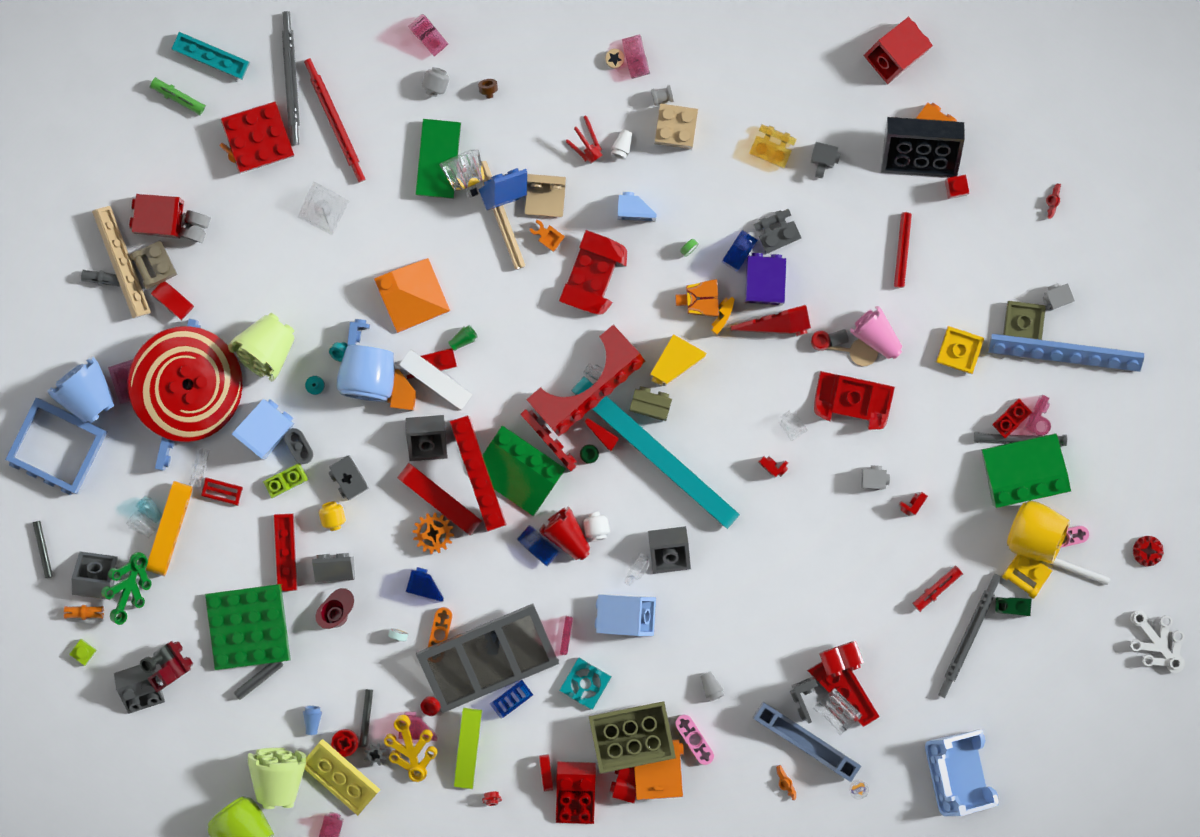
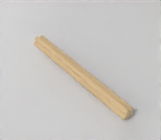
(505, 227)

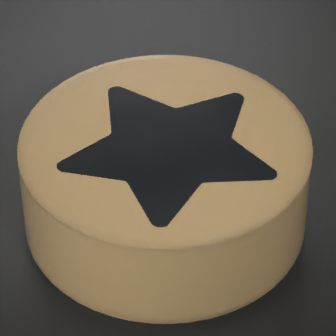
(614, 58)

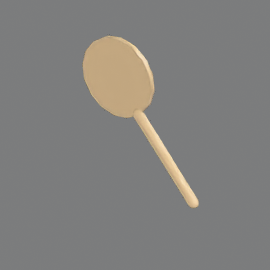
(859, 352)

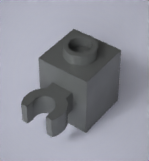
(824, 156)

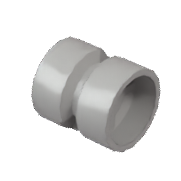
(194, 226)

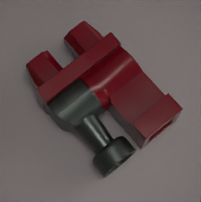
(171, 662)

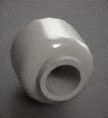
(435, 81)

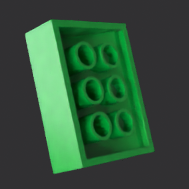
(520, 470)
(1025, 470)

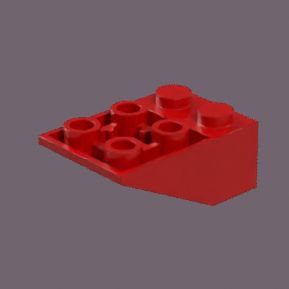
(575, 792)

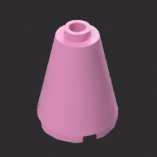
(877, 333)

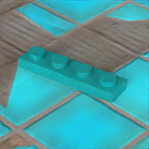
(210, 55)

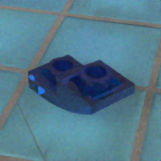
(537, 545)

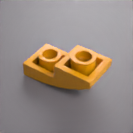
(726, 309)

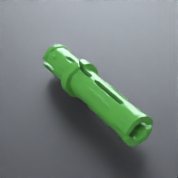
(157, 85)

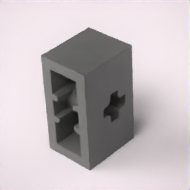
(347, 466)

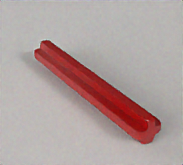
(902, 252)

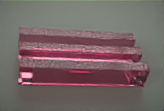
(566, 635)

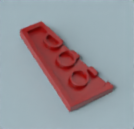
(555, 445)
(849, 688)

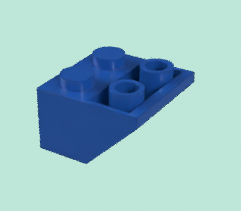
(504, 188)

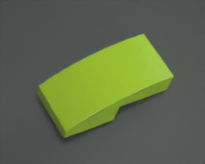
(285, 480)

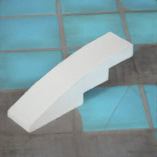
(435, 379)

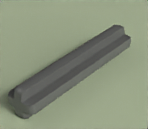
(256, 680)

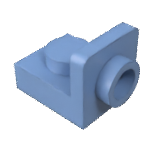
(354, 334)

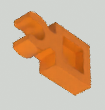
(549, 237)

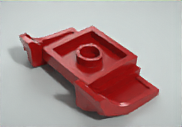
(593, 273)
(853, 398)

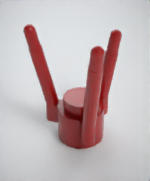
(592, 152)

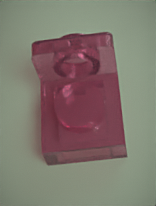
(331, 825)

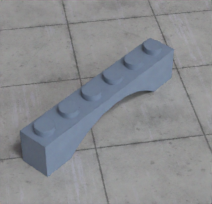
(807, 741)

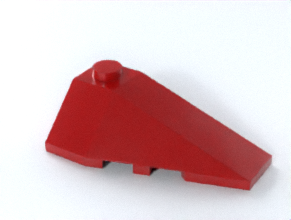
(786, 322)

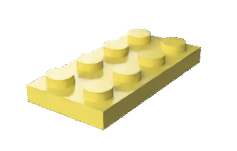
(340, 777)

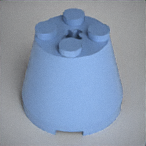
(84, 391)

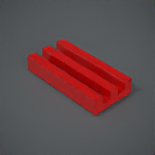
(206, 487)

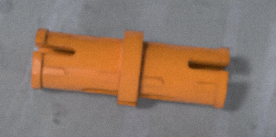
(84, 612)

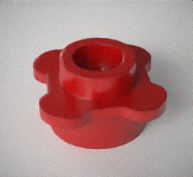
(491, 798)

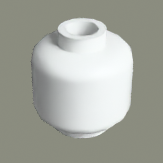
(596, 526)

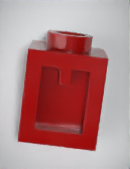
(770, 465)
(916, 501)

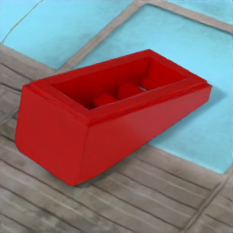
(603, 435)

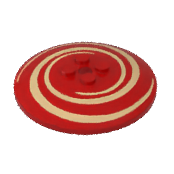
(158, 391)

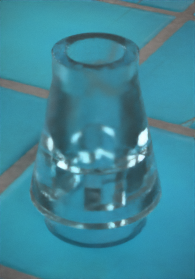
(149, 509)

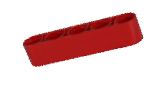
(439, 499)

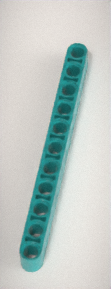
(661, 458)

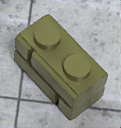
(650, 404)

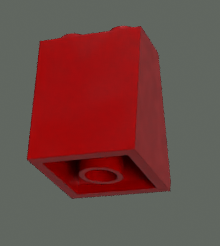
(898, 50)
(157, 215)

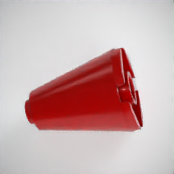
(566, 534)

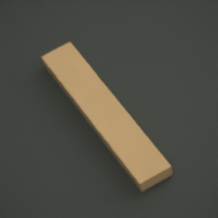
(121, 262)

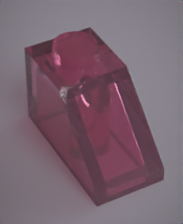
(416, 727)

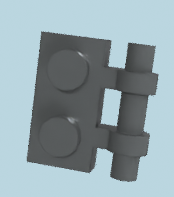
(780, 236)

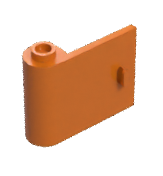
(660, 778)

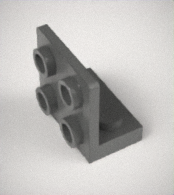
(806, 687)

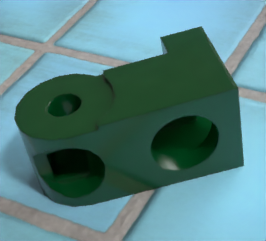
(1013, 606)

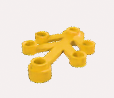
(410, 750)

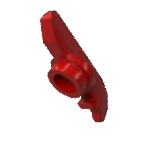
(1053, 201)

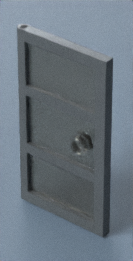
(487, 658)

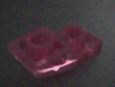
(635, 56)

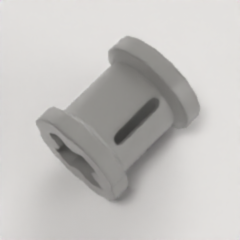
(662, 95)

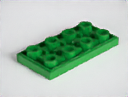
(438, 144)

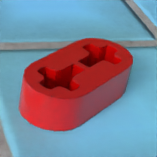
(546, 772)

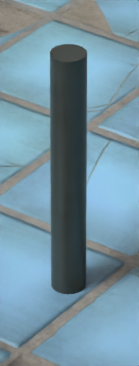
(42, 549)
(366, 718)

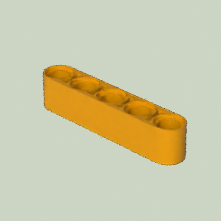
(169, 528)

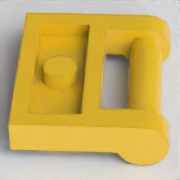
(1032, 569)

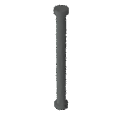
(1011, 438)

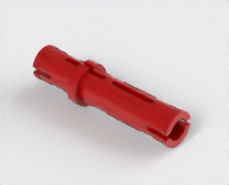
(920, 604)

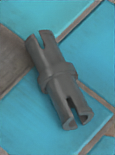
(99, 277)

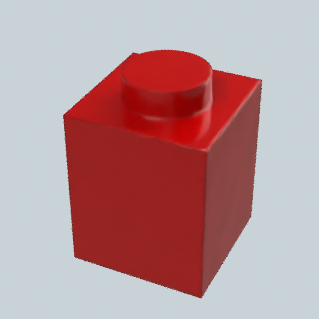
(957, 186)

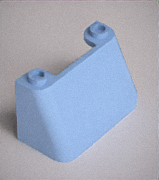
(959, 774)

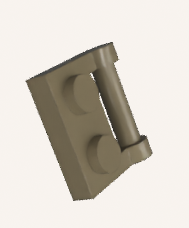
(159, 261)

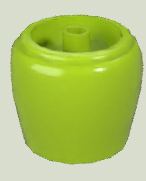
(240, 819)

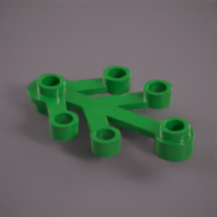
(128, 586)

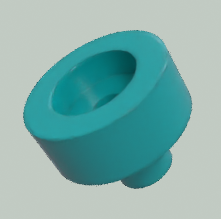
(338, 350)
(320, 385)

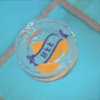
(858, 789)

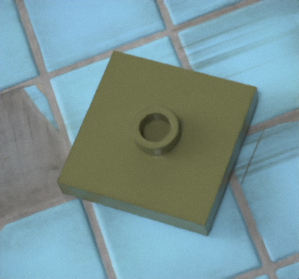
(1024, 320)

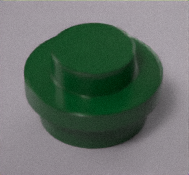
(589, 453)

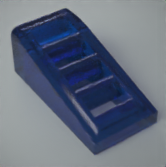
(494, 704)

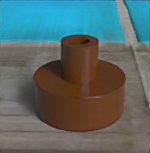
(488, 87)

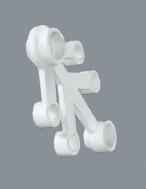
(1159, 644)

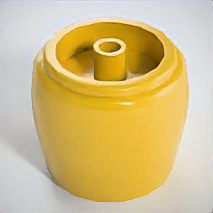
(1037, 532)

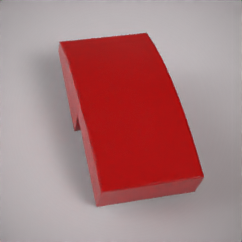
(172, 300)
(1011, 418)

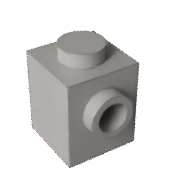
(1058, 296)
(875, 478)

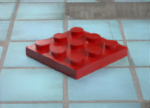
(257, 137)

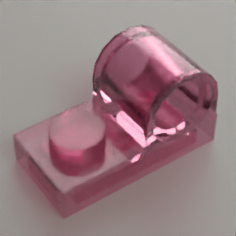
(428, 34)
(1041, 407)

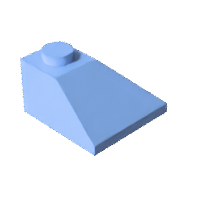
(634, 208)

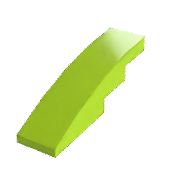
(467, 748)

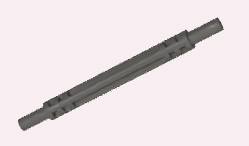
(290, 78)
(969, 635)

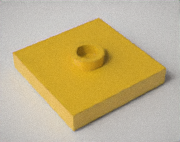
(959, 350)

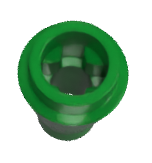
(463, 337)

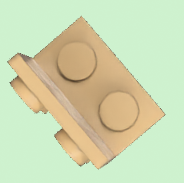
(545, 195)

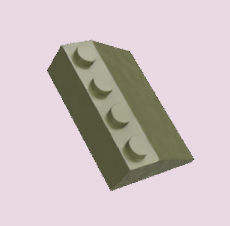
(632, 737)

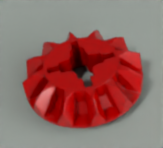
(1141, 556)

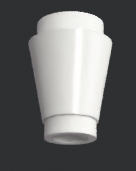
(622, 145)

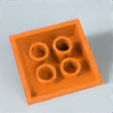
(412, 295)

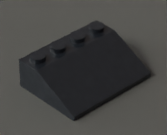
(922, 147)

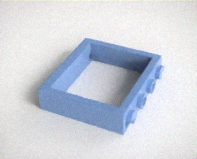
(49, 479)

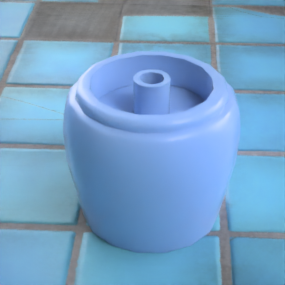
(366, 373)

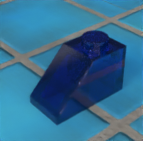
(739, 251)
(423, 585)

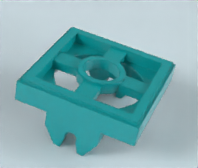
(567, 689)

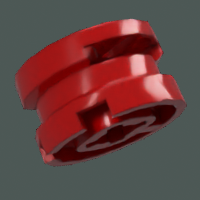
(345, 742)

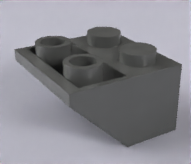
(333, 569)
(136, 689)

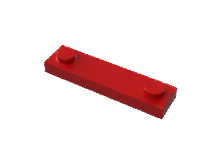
(285, 551)

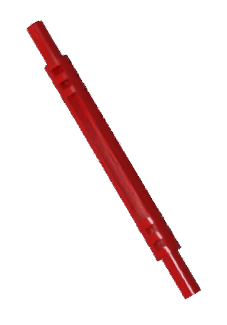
(334, 120)

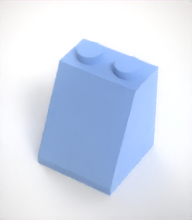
(264, 428)
(625, 615)

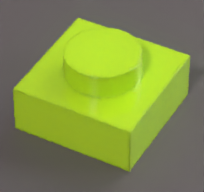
(83, 652)

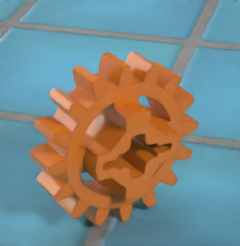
(422, 536)

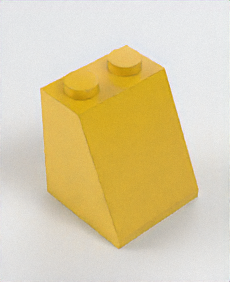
(675, 360)

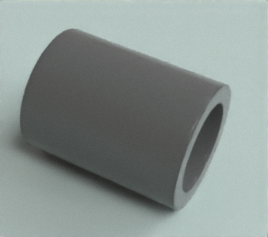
(839, 337)

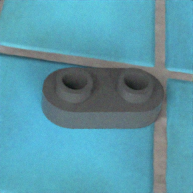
(298, 446)

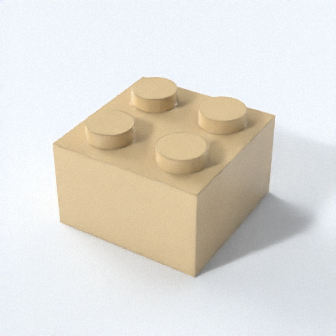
(676, 126)

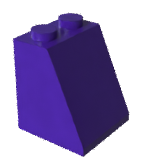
(765, 279)

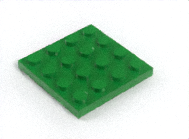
(247, 627)

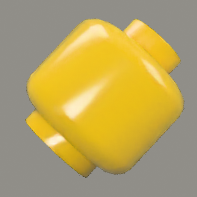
(332, 515)

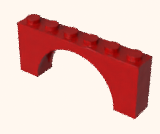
(620, 363)
(478, 473)

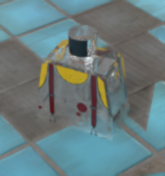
(464, 171)

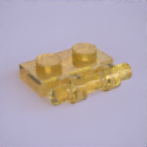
(770, 151)

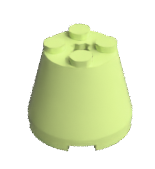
(264, 346)
(276, 776)

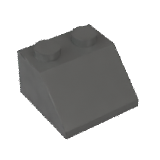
(426, 438)
(669, 550)
(92, 574)

